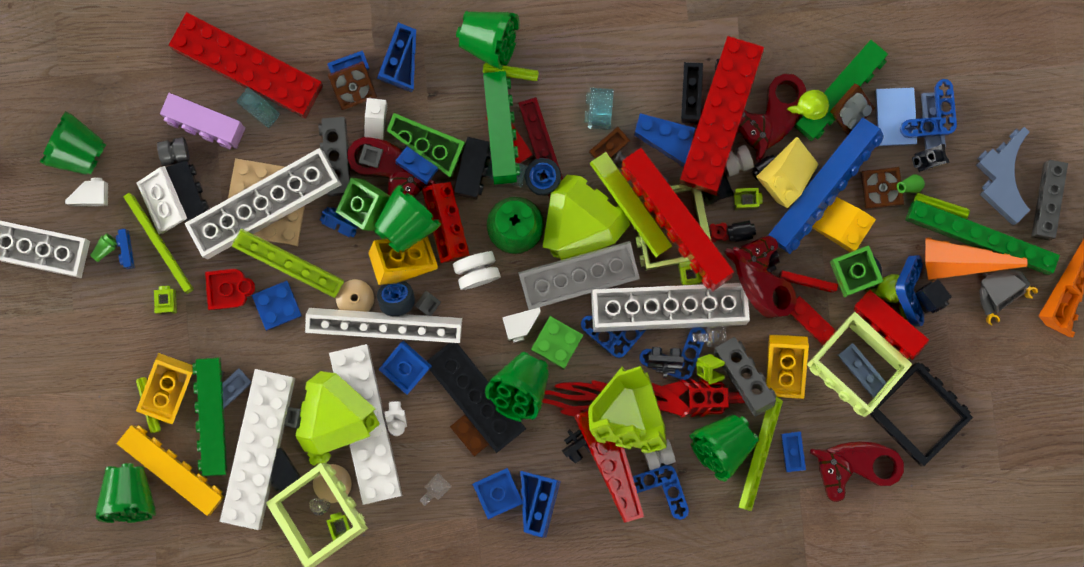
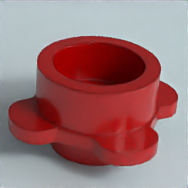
(723, 232)

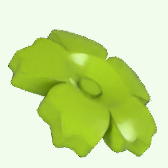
(317, 459)

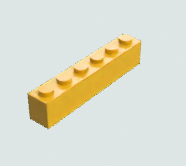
(171, 470)

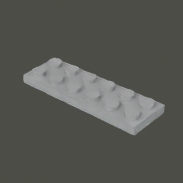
(579, 275)

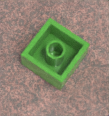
(362, 203)
(856, 271)
(557, 342)

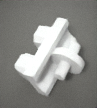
(395, 419)

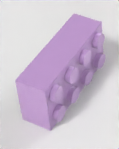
(201, 120)

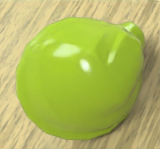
(812, 105)
(887, 289)

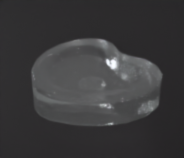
(319, 506)

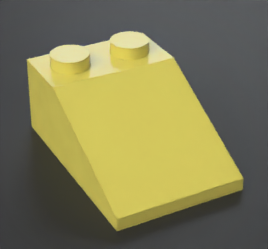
(788, 173)

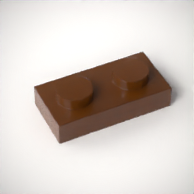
(610, 144)
(469, 435)

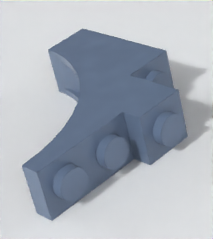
(1000, 168)

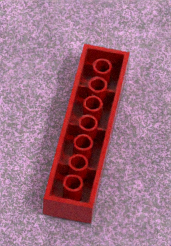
(246, 65)
(721, 115)
(676, 219)

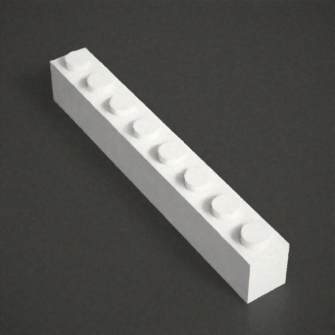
(383, 326)

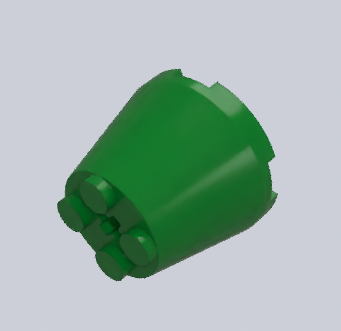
(489, 36)
(73, 146)
(404, 221)
(515, 238)
(519, 387)
(724, 445)
(125, 495)

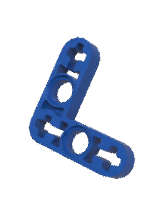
(937, 122)
(905, 290)
(613, 340)
(690, 368)
(666, 484)

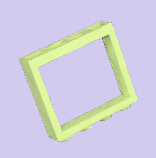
(701, 219)
(880, 345)
(291, 530)

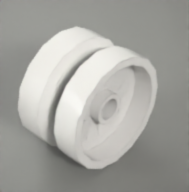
(476, 268)

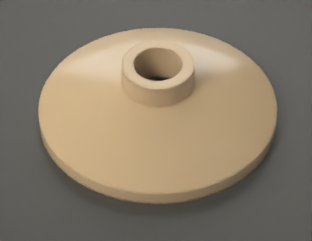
(361, 289)
(322, 489)

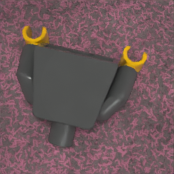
(1001, 289)

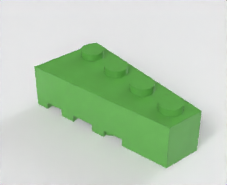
(429, 143)

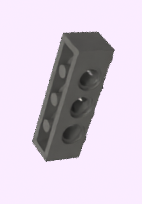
(336, 126)
(1049, 200)
(756, 403)

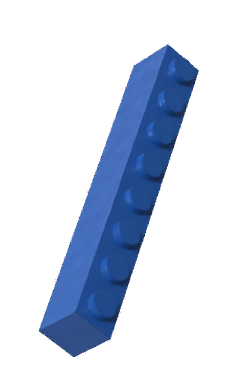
(826, 185)

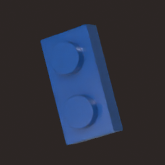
(348, 61)
(416, 165)
(124, 242)
(793, 452)

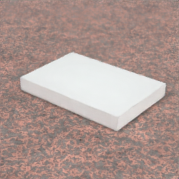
(161, 200)

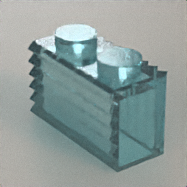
(600, 108)

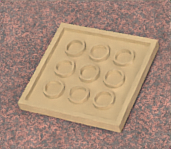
(248, 173)

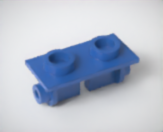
(332, 218)

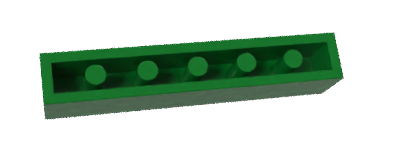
(856, 72)
(500, 128)
(211, 416)

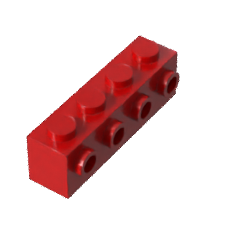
(450, 235)
(891, 325)

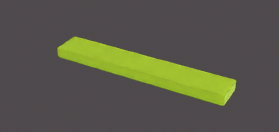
(630, 204)
(158, 242)
(287, 263)
(760, 456)

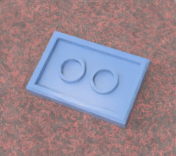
(893, 109)

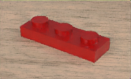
(812, 321)

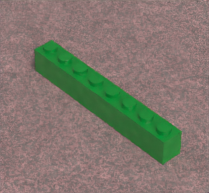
(980, 236)

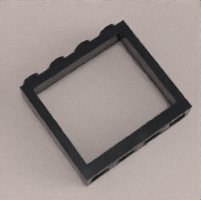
(948, 396)

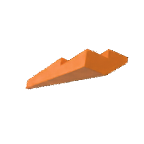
(951, 260)
(1061, 306)

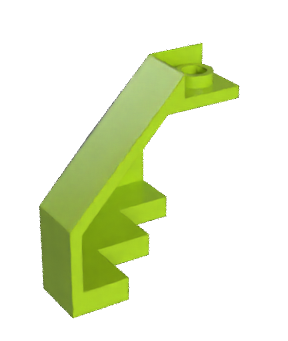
(581, 219)
(628, 413)
(333, 415)

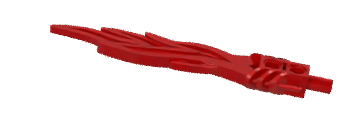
(670, 392)

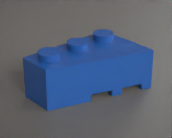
(400, 59)
(665, 136)
(538, 502)

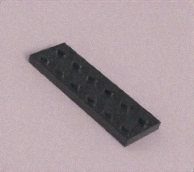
(467, 389)

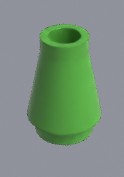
(912, 184)
(104, 246)

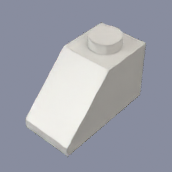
(375, 118)
(89, 194)
(520, 324)

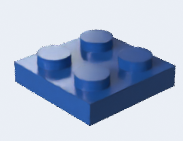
(276, 305)
(405, 367)
(497, 493)

